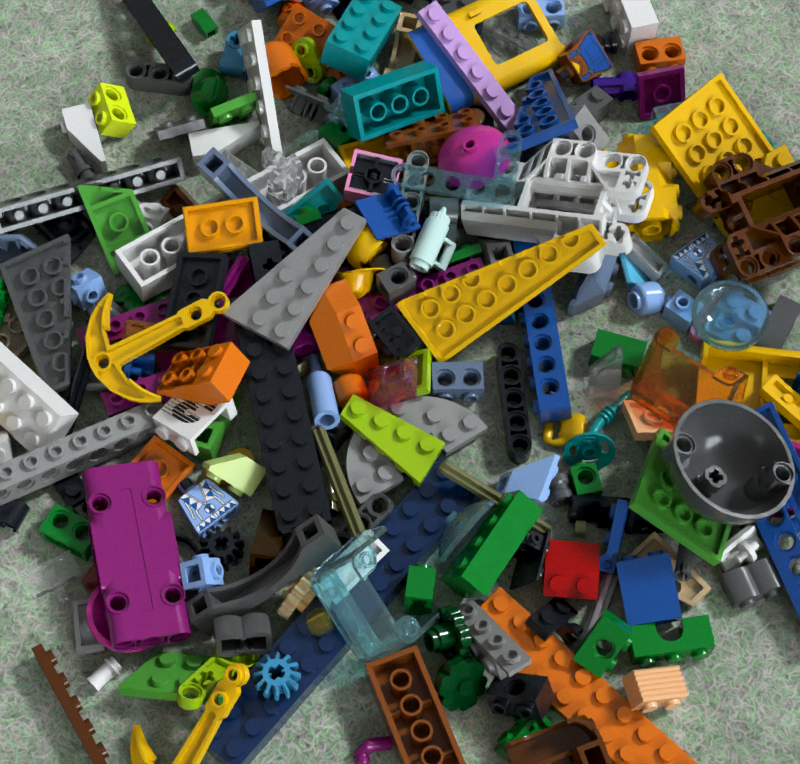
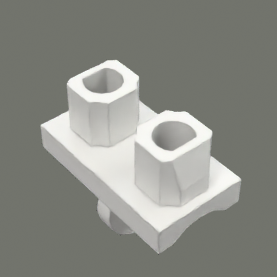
(741, 548)

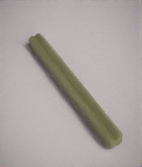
(337, 481)
(481, 490)

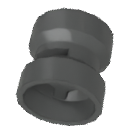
(560, 490)

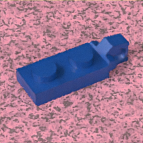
(614, 537)

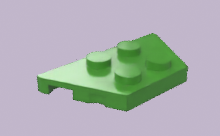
(114, 217)
(162, 676)

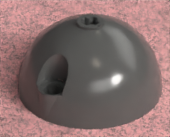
(720, 456)

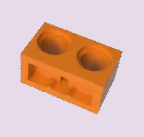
(658, 53)

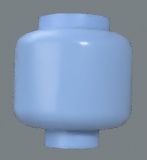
(646, 298)

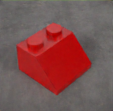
(571, 570)

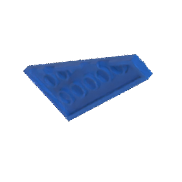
(543, 112)

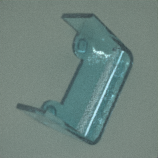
(356, 605)

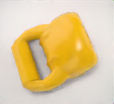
(568, 429)

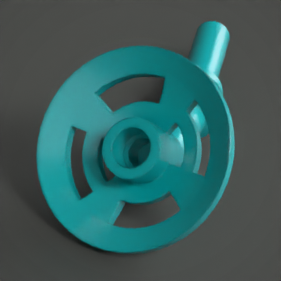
(589, 444)

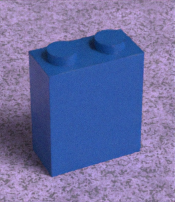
(649, 589)

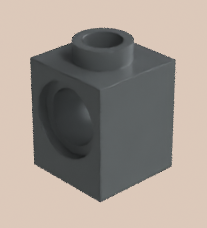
(395, 292)

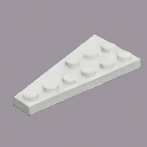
(259, 80)

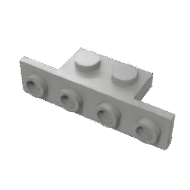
(492, 644)

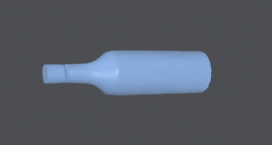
(321, 396)

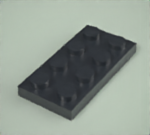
(195, 279)

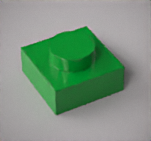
(306, 214)

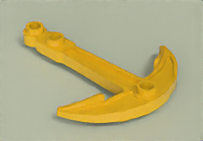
(99, 348)
(206, 727)

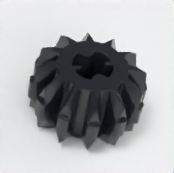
(227, 539)

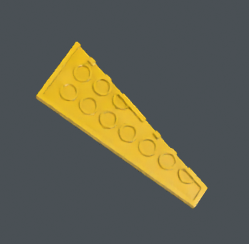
(470, 305)

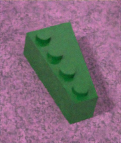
(492, 546)

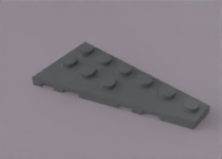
(42, 300)

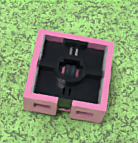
(369, 175)

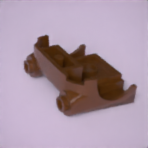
(563, 743)

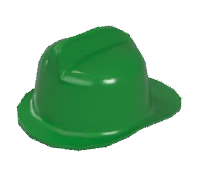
(208, 91)

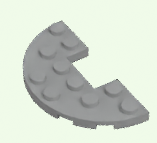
(372, 473)

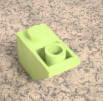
(236, 470)

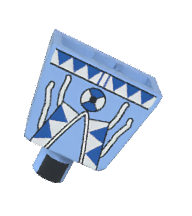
(693, 262)
(205, 506)

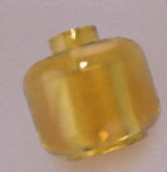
(319, 622)

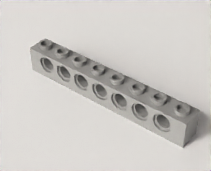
(77, 452)

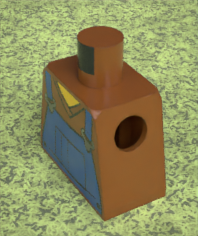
(582, 59)

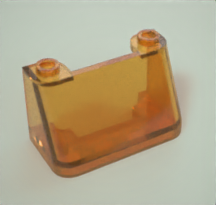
(674, 382)

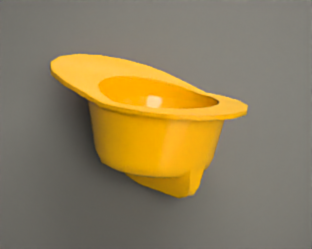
(359, 279)

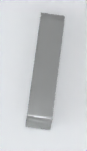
(416, 200)

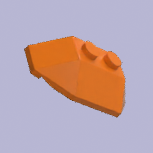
(343, 332)

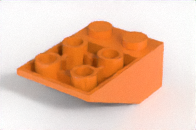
(205, 374)

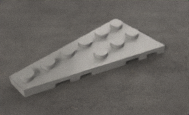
(290, 291)

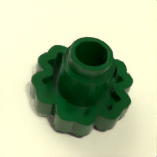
(449, 634)
(460, 683)

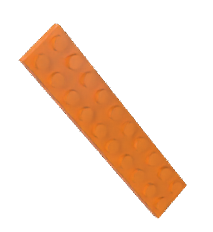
(577, 691)

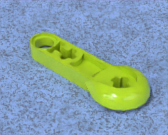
(209, 675)

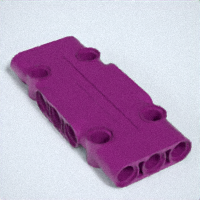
(135, 555)

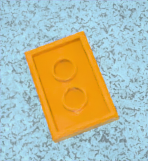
(222, 226)

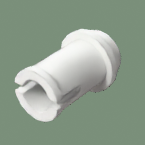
(105, 673)

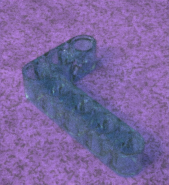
(466, 180)

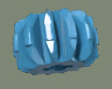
(274, 667)

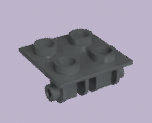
(304, 102)

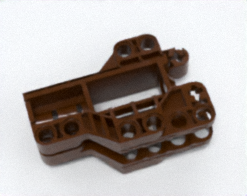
(748, 242)

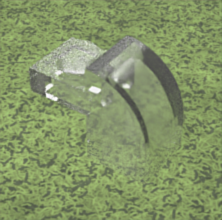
(286, 174)

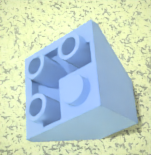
(531, 479)

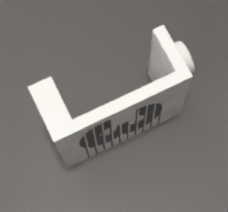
(185, 420)

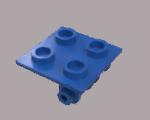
(388, 213)

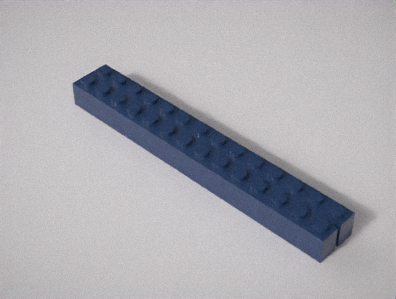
(412, 538)

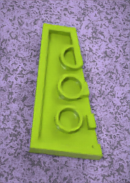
(401, 442)

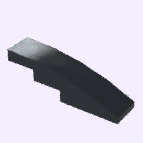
(597, 509)

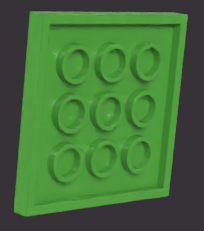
(662, 506)

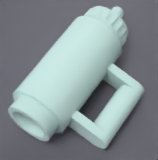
(429, 244)

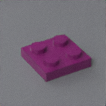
(659, 88)

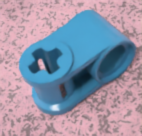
(232, 58)

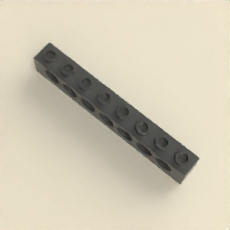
(66, 197)

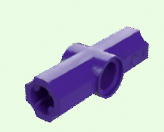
(620, 87)

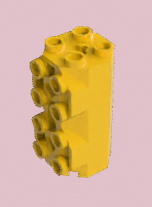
(664, 210)

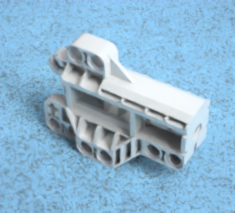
(571, 179)

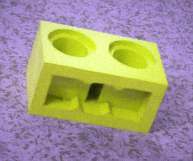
(112, 110)

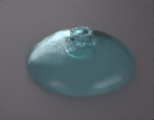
(734, 303)
(461, 527)

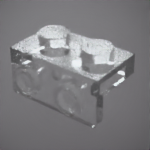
(508, 42)

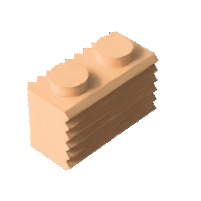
(655, 688)

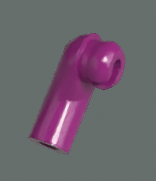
(369, 746)

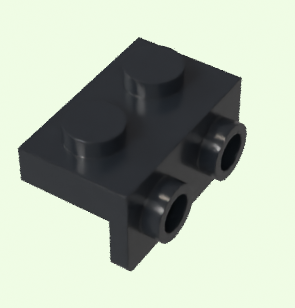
(395, 333)

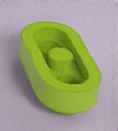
(310, 58)

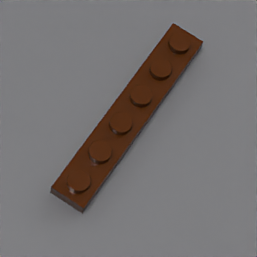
(70, 705)

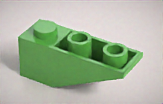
(212, 438)

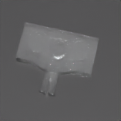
(52, 577)

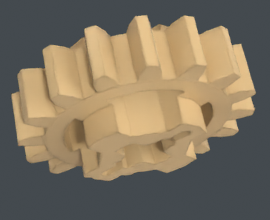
(297, 596)

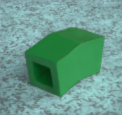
(204, 23)

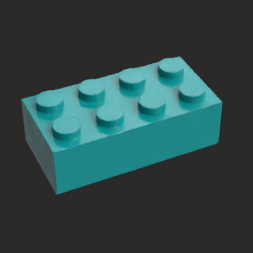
(360, 36)
(392, 100)

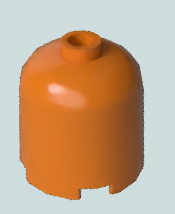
(284, 68)

